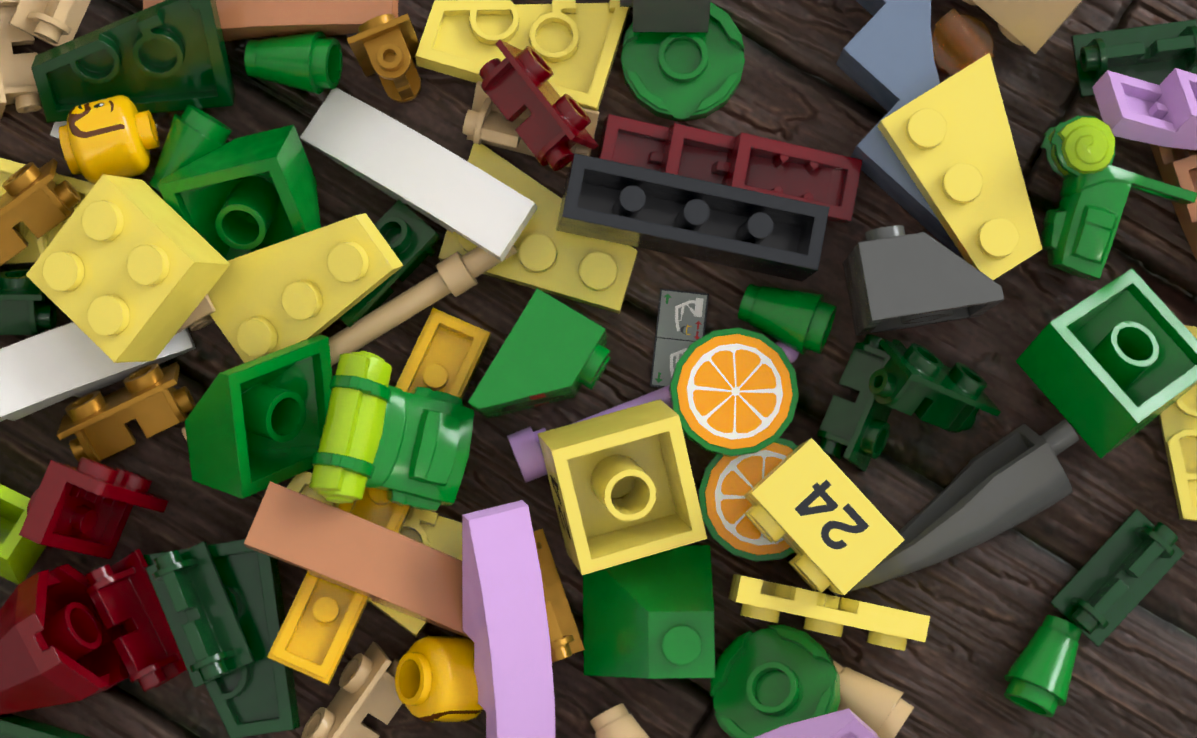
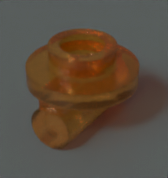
(960, 42)

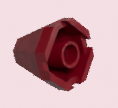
(55, 643)

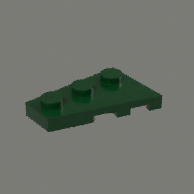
(153, 57)
(263, 693)

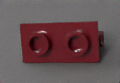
(555, 120)
(128, 598)

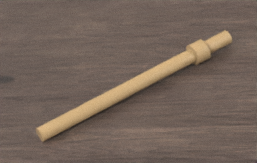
(453, 276)

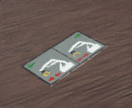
(679, 324)

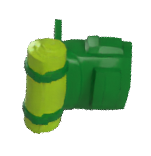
(1091, 195)
(390, 438)

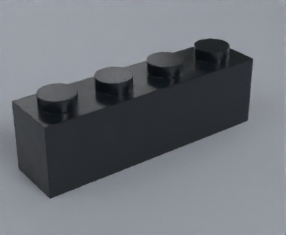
(692, 218)

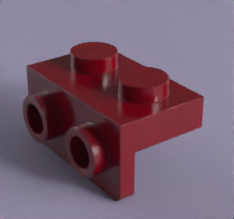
(86, 506)

